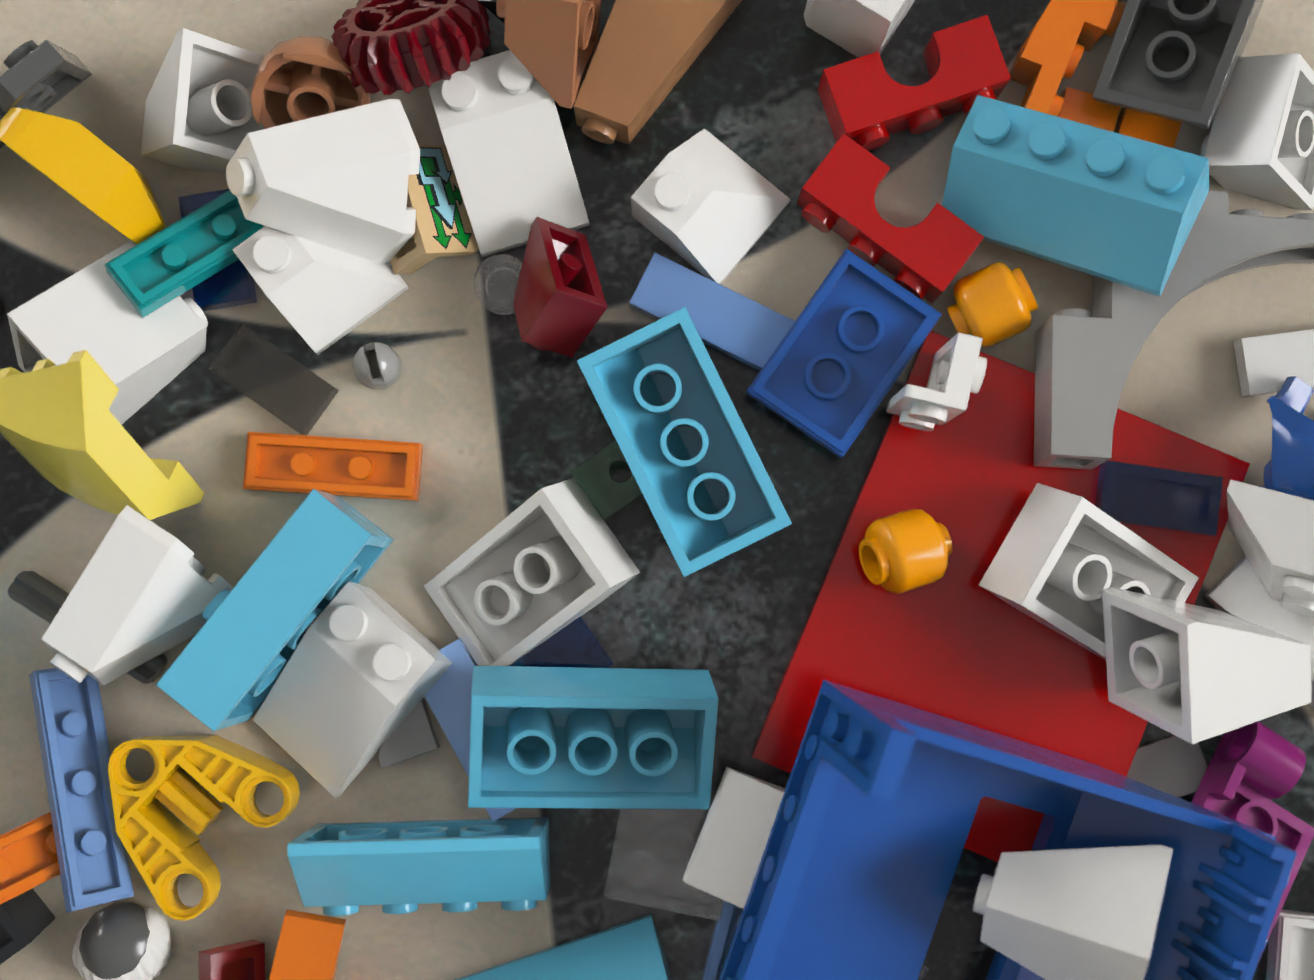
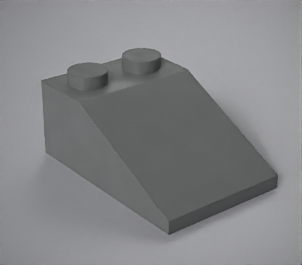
(1176, 56)

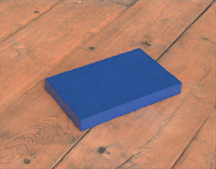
(843, 353)

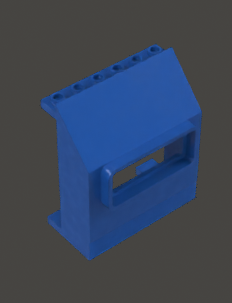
(884, 818)

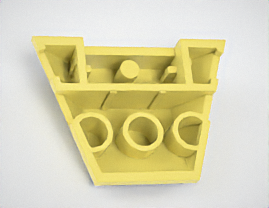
(72, 439)

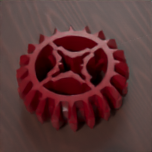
(410, 41)

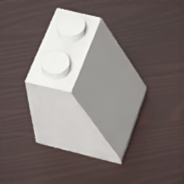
(97, 317)
(1198, 666)

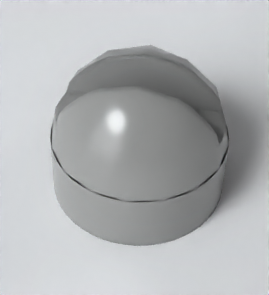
(388, 362)

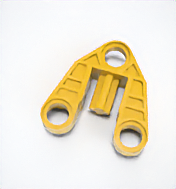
(85, 170)
(162, 843)

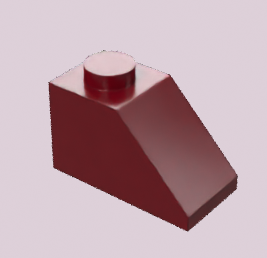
(557, 289)

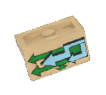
(441, 215)

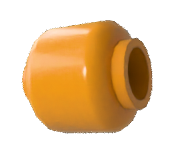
(992, 304)
(905, 551)

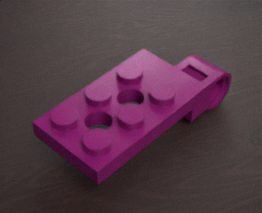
(1242, 778)

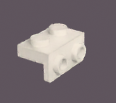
(952, 377)

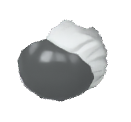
(122, 944)

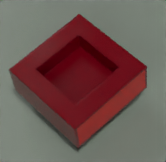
(233, 962)

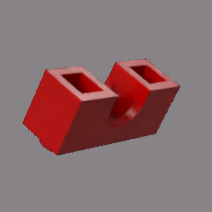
(871, 105)
(919, 256)

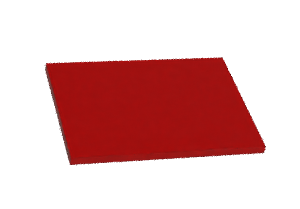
(954, 642)

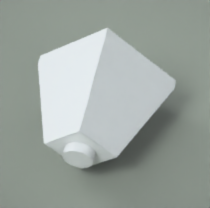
(333, 179)
(130, 602)
(1076, 910)

